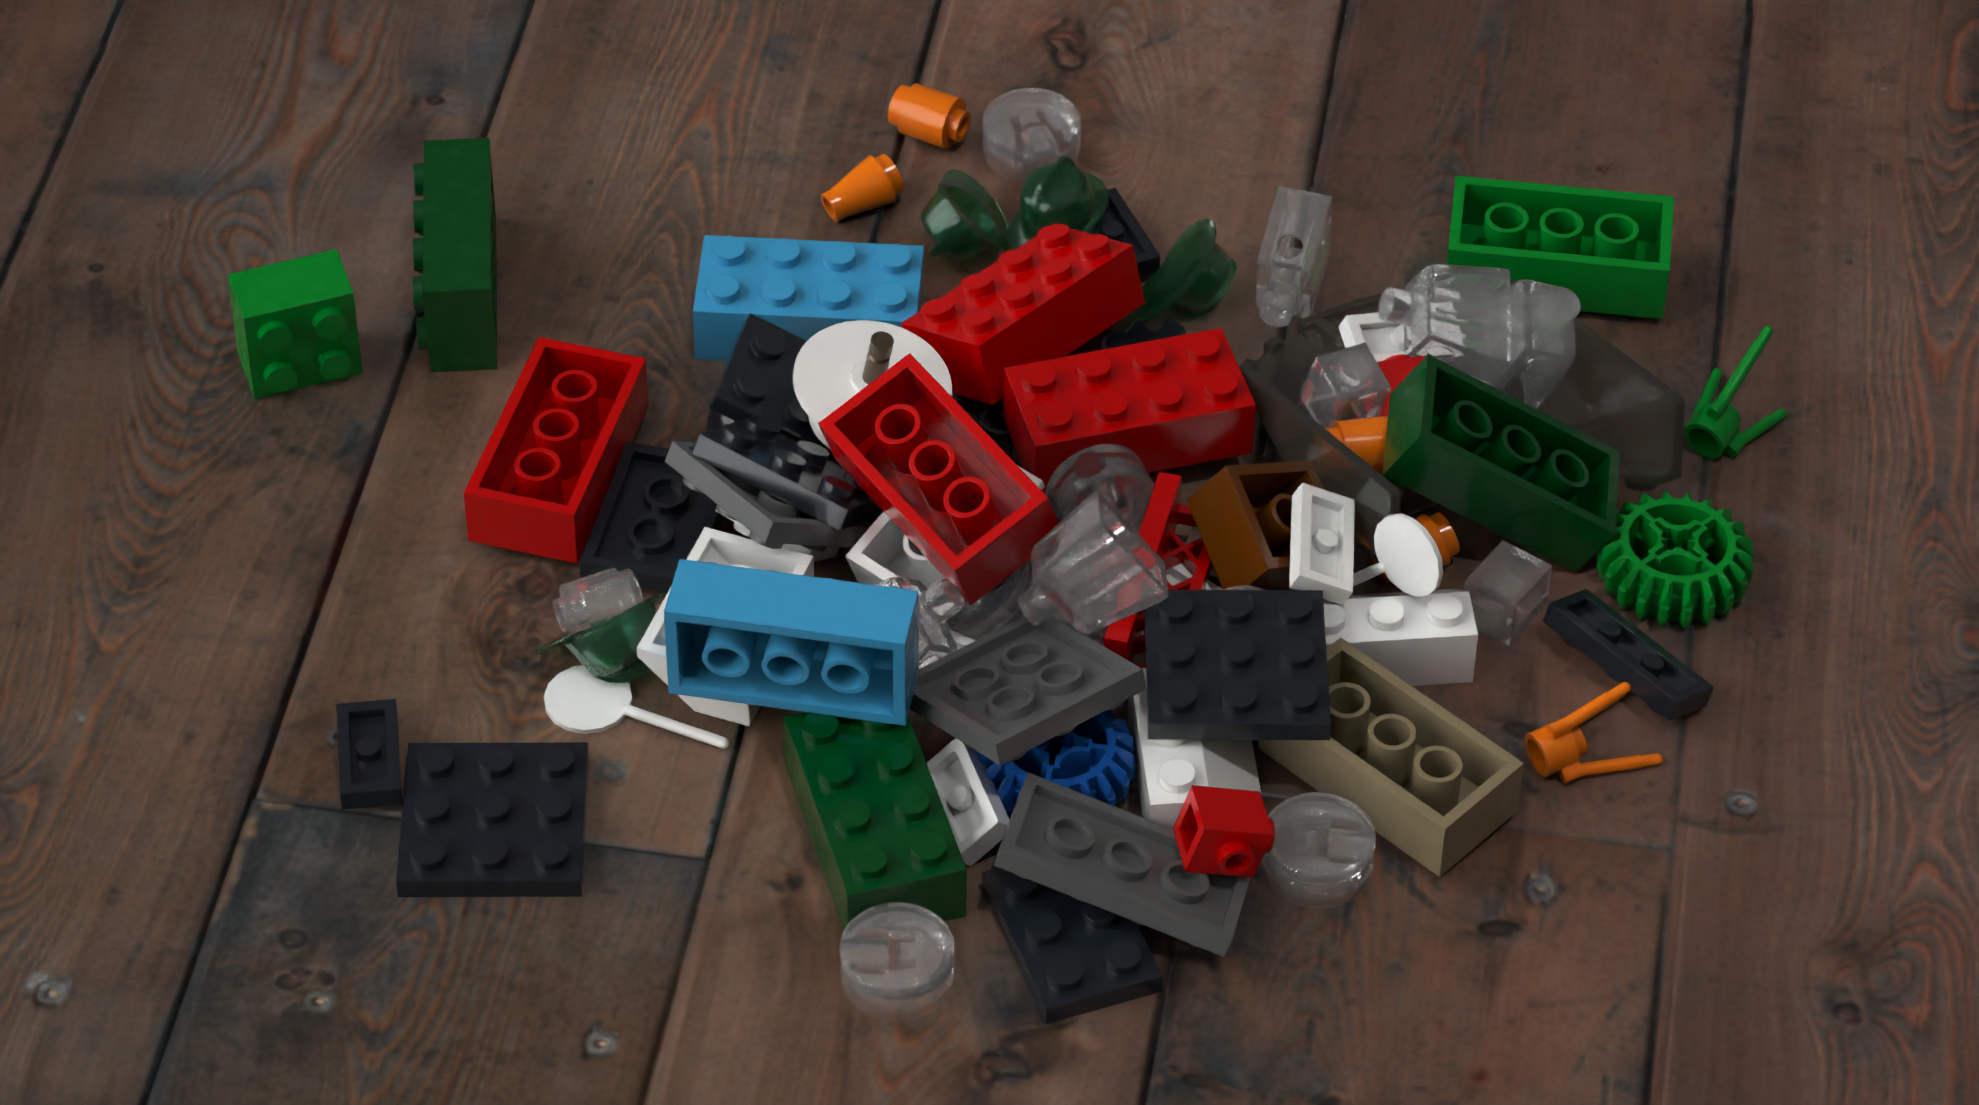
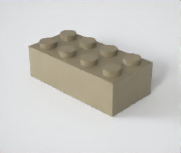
(1405, 762)

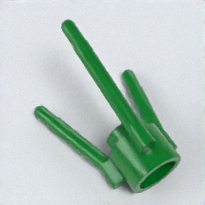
(1715, 425)

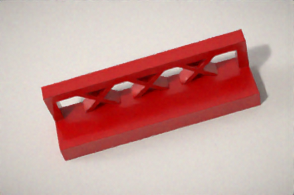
(1159, 533)

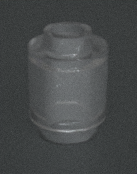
(595, 599)

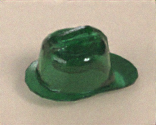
(1057, 196)
(963, 218)
(1189, 278)
(611, 647)

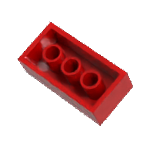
(1029, 307)
(1162, 398)
(556, 449)
(939, 477)

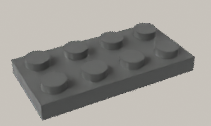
(1117, 865)

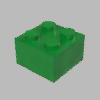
(295, 323)

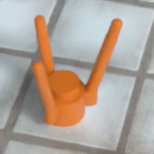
(1561, 743)

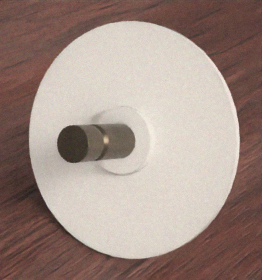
(850, 357)

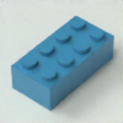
(800, 286)
(792, 641)

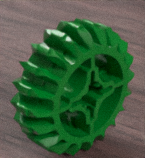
(1675, 573)

